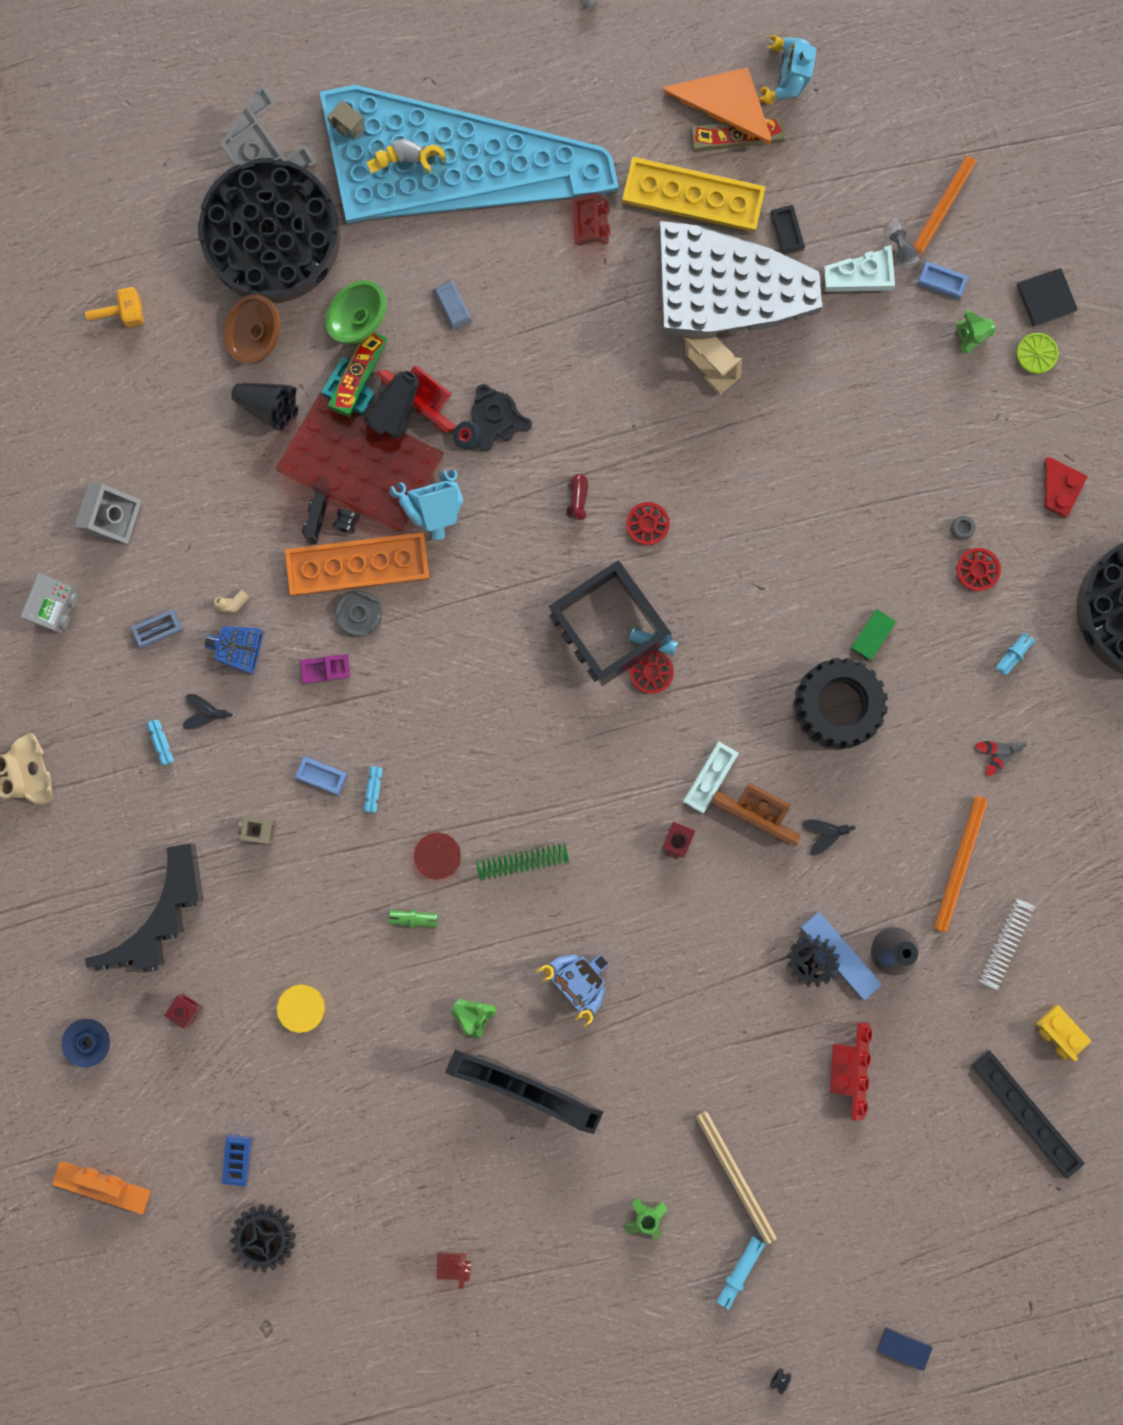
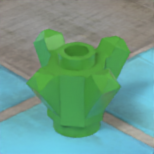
(974, 330)
(472, 1016)
(646, 1219)

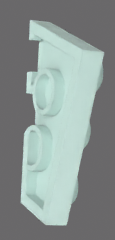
(865, 273)

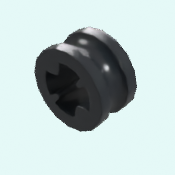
(780, 1381)

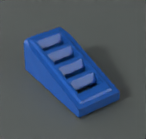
(241, 1141)

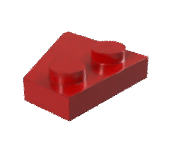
(1061, 486)

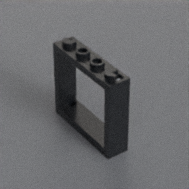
(632, 658)

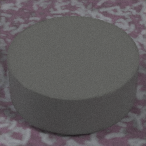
(963, 527)

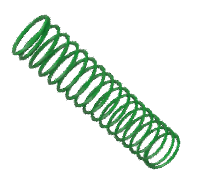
(566, 859)

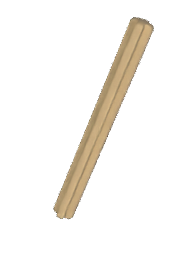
(736, 1177)

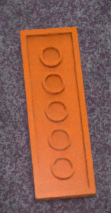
(357, 564)

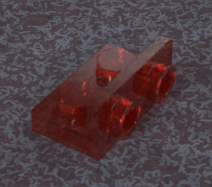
(590, 219)

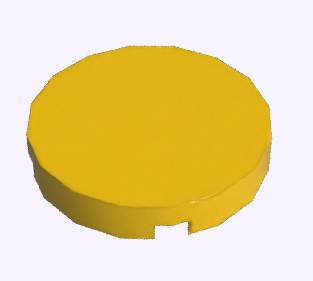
(301, 1008)

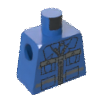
(237, 647)

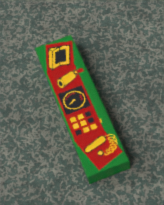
(357, 374)

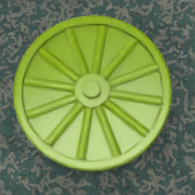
(1037, 353)

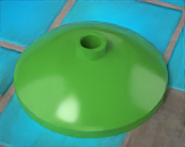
(356, 312)

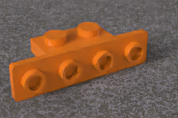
(101, 1187)

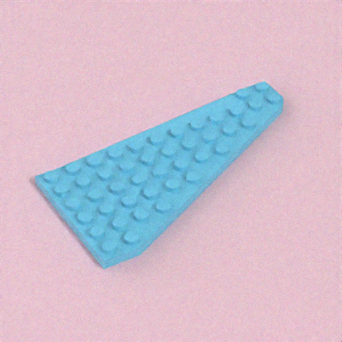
(485, 159)

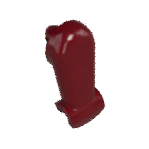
(579, 487)

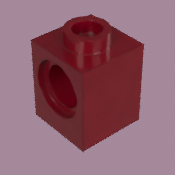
(687, 835)
(183, 1011)

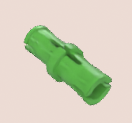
(413, 918)

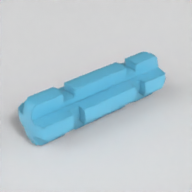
(160, 742)
(373, 789)

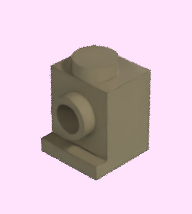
(346, 121)
(247, 826)

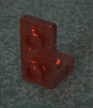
(453, 1267)

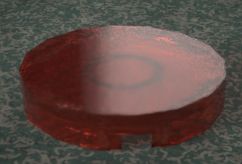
(437, 856)

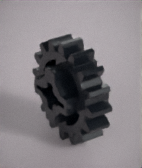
(803, 962)

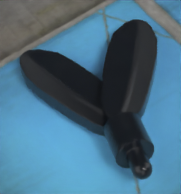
(208, 714)
(829, 831)

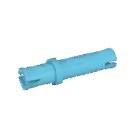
(740, 1273)

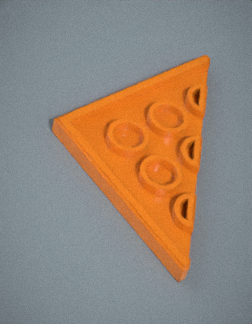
(727, 98)

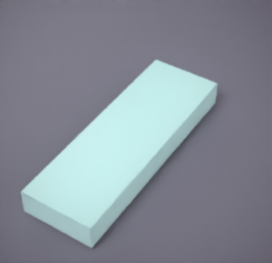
(710, 777)

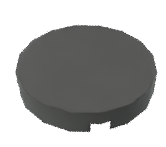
(366, 615)

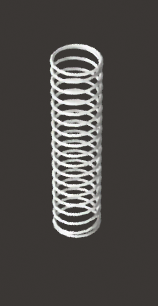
(990, 984)

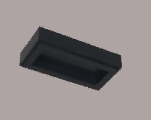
(787, 230)

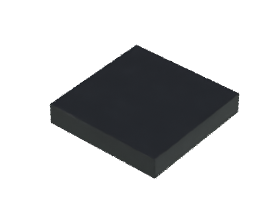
(1047, 297)

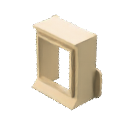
(714, 361)

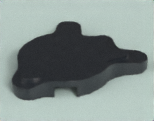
(496, 416)

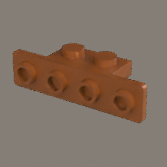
(761, 810)

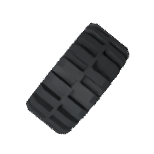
(866, 686)

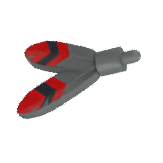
(1003, 752)

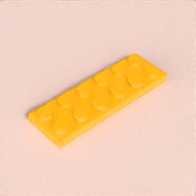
(693, 194)

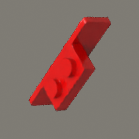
(429, 397)
(850, 1070)

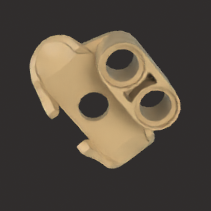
(35, 787)

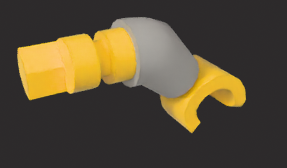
(407, 151)

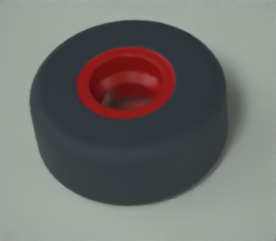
(460, 435)

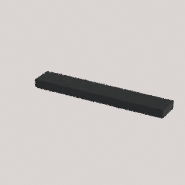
(1027, 1114)

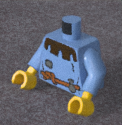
(579, 982)

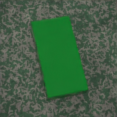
(873, 635)

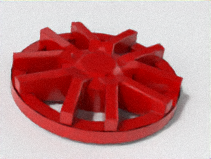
(647, 523)
(978, 569)
(652, 672)

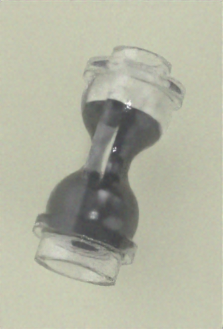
(906, 253)

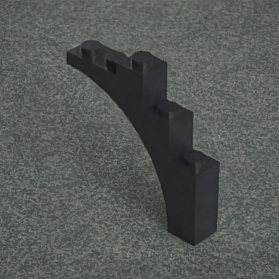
(145, 946)
(526, 1089)

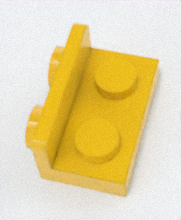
(1063, 1033)

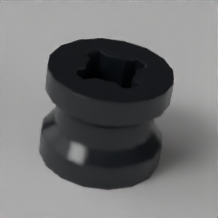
(346, 521)

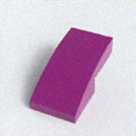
(325, 669)

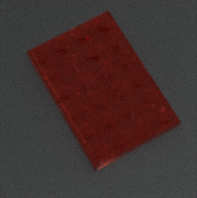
(357, 462)

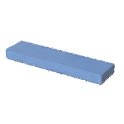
(851, 966)

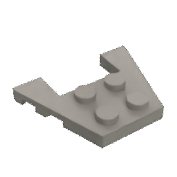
(250, 140)

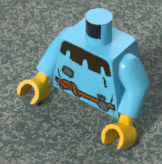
(794, 71)

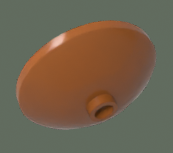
(252, 329)

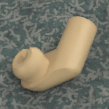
(228, 605)

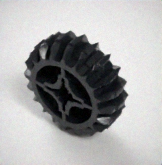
(244, 1247)

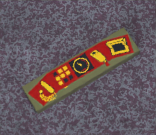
(726, 136)

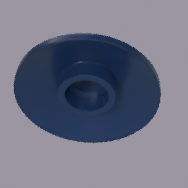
(74, 1043)

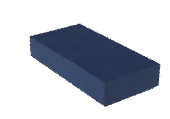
(904, 1348)

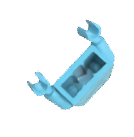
(432, 505)

